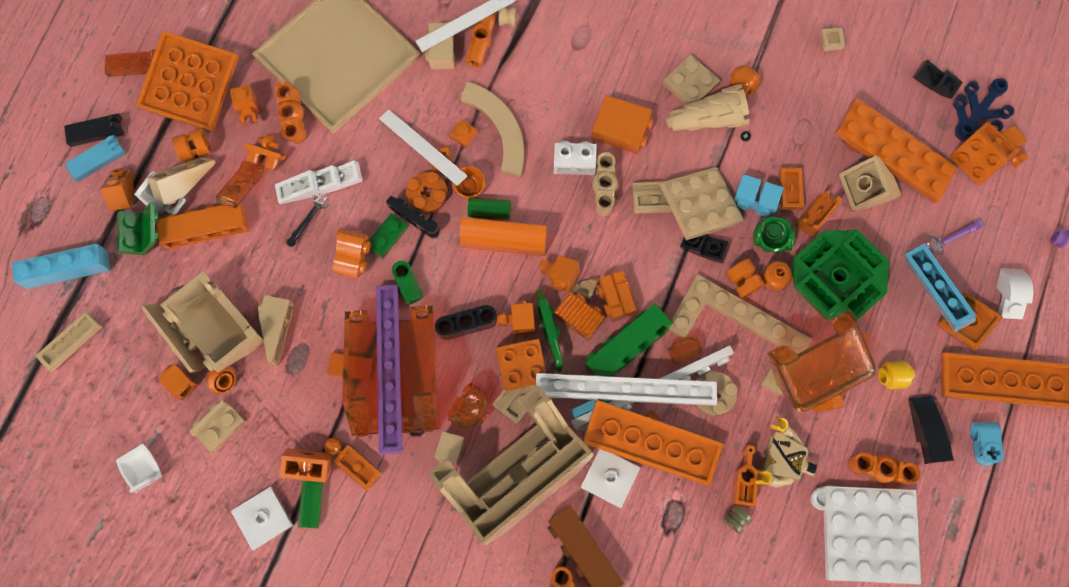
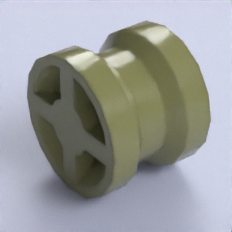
(737, 519)

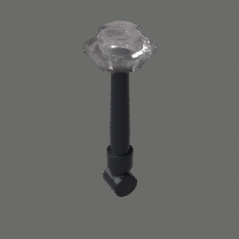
(320, 202)

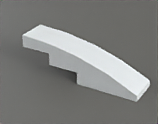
(322, 181)

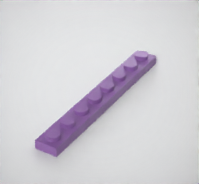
(389, 370)

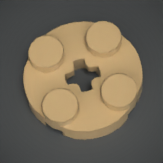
(727, 393)

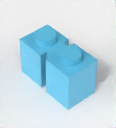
(767, 200)

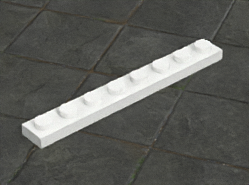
(701, 367)
(628, 389)

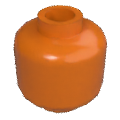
(747, 78)
(777, 276)

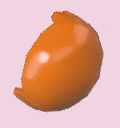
(472, 185)

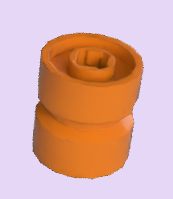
(184, 146)
(745, 278)

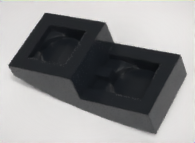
(940, 82)

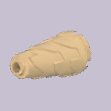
(715, 111)

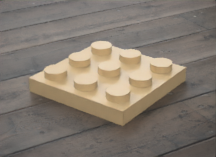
(701, 203)

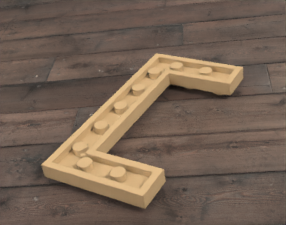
(707, 293)

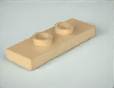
(68, 341)

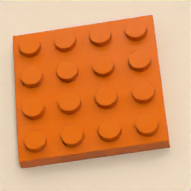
(187, 81)

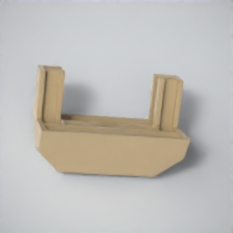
(519, 476)

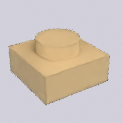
(832, 39)

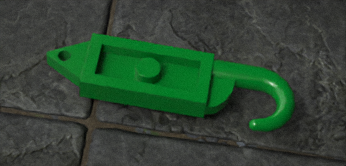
(550, 330)

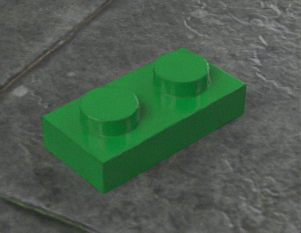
(387, 235)

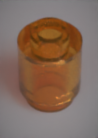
(684, 350)

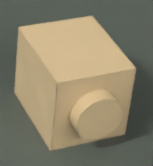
(449, 448)

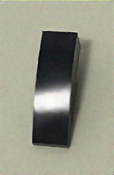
(930, 430)

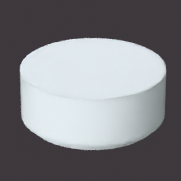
(817, 498)

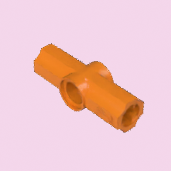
(479, 46)

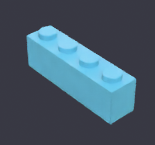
(61, 266)
(940, 288)

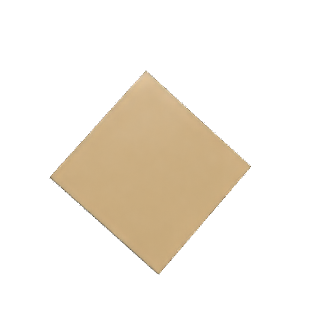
(337, 57)

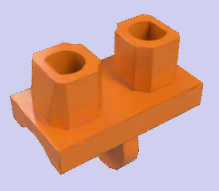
(255, 152)

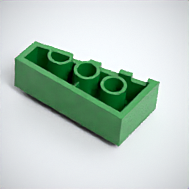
(629, 343)

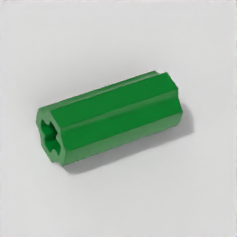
(489, 208)
(310, 504)

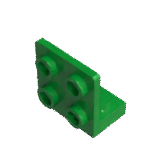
(137, 231)

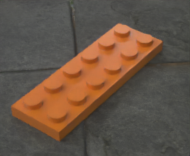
(898, 150)
(1005, 380)
(652, 443)

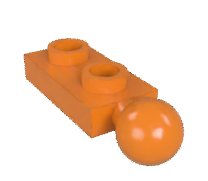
(353, 463)

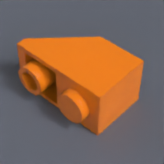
(119, 189)

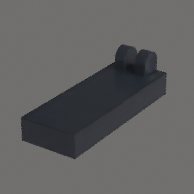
(93, 130)

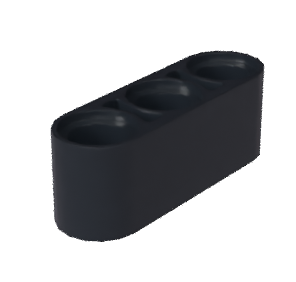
(455, 320)

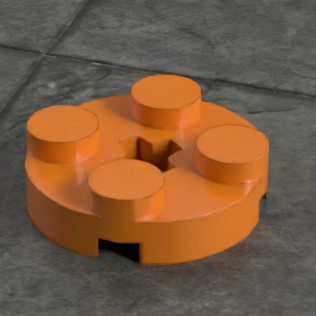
(428, 181)

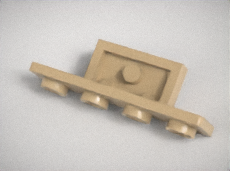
(175, 337)

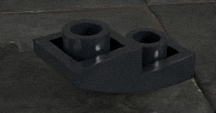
(707, 247)

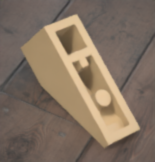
(179, 180)
(274, 321)

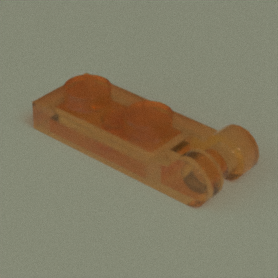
(128, 63)
(240, 184)

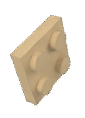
(691, 81)

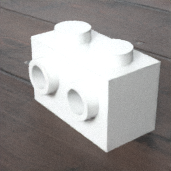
(575, 158)

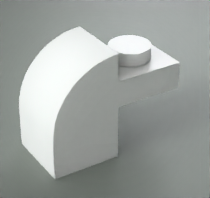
(1016, 292)

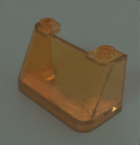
(824, 368)

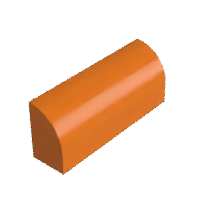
(503, 236)

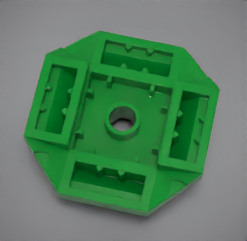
(854, 260)

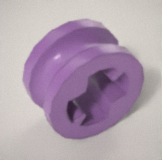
(1060, 237)

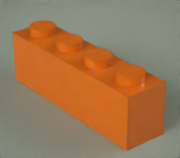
(201, 225)

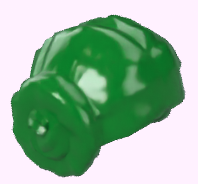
(774, 235)

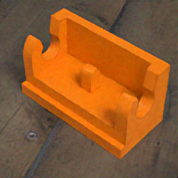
(818, 213)

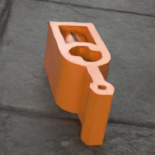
(745, 492)

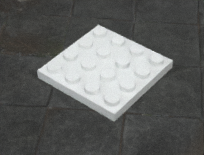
(871, 535)

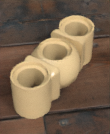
(608, 175)

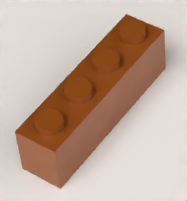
(584, 550)

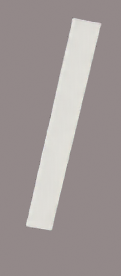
(461, 23)
(423, 147)

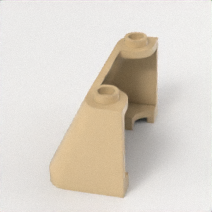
(212, 323)

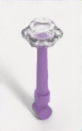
(937, 245)

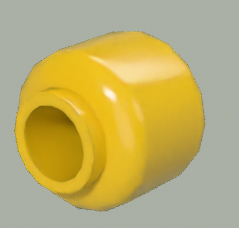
(896, 374)

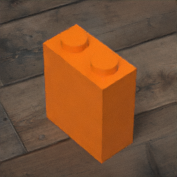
(622, 124)

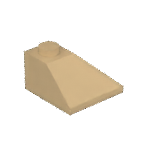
(869, 184)

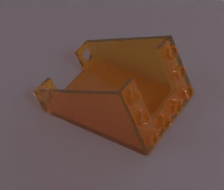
(418, 373)

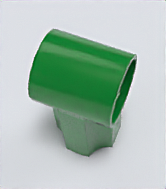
(407, 283)

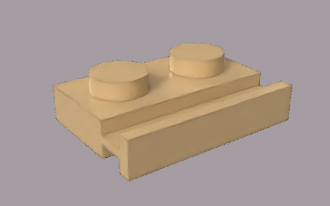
(649, 198)
(510, 405)

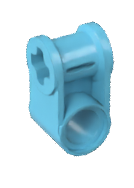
(987, 439)

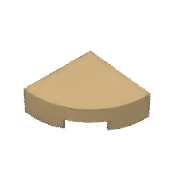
(585, 288)

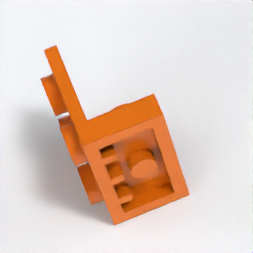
(984, 153)
(520, 363)

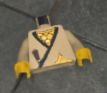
(784, 457)

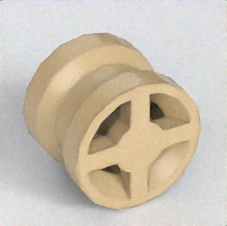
(508, 16)

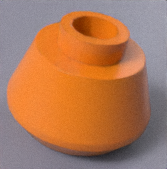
(221, 381)

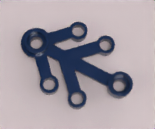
(980, 112)

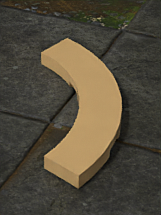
(503, 121)

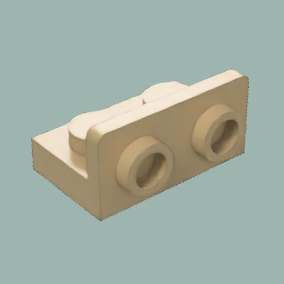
(217, 425)

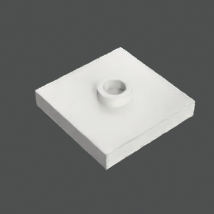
(610, 478)
(262, 518)

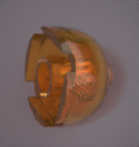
(469, 408)

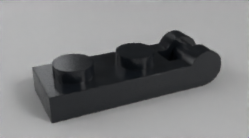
(414, 217)

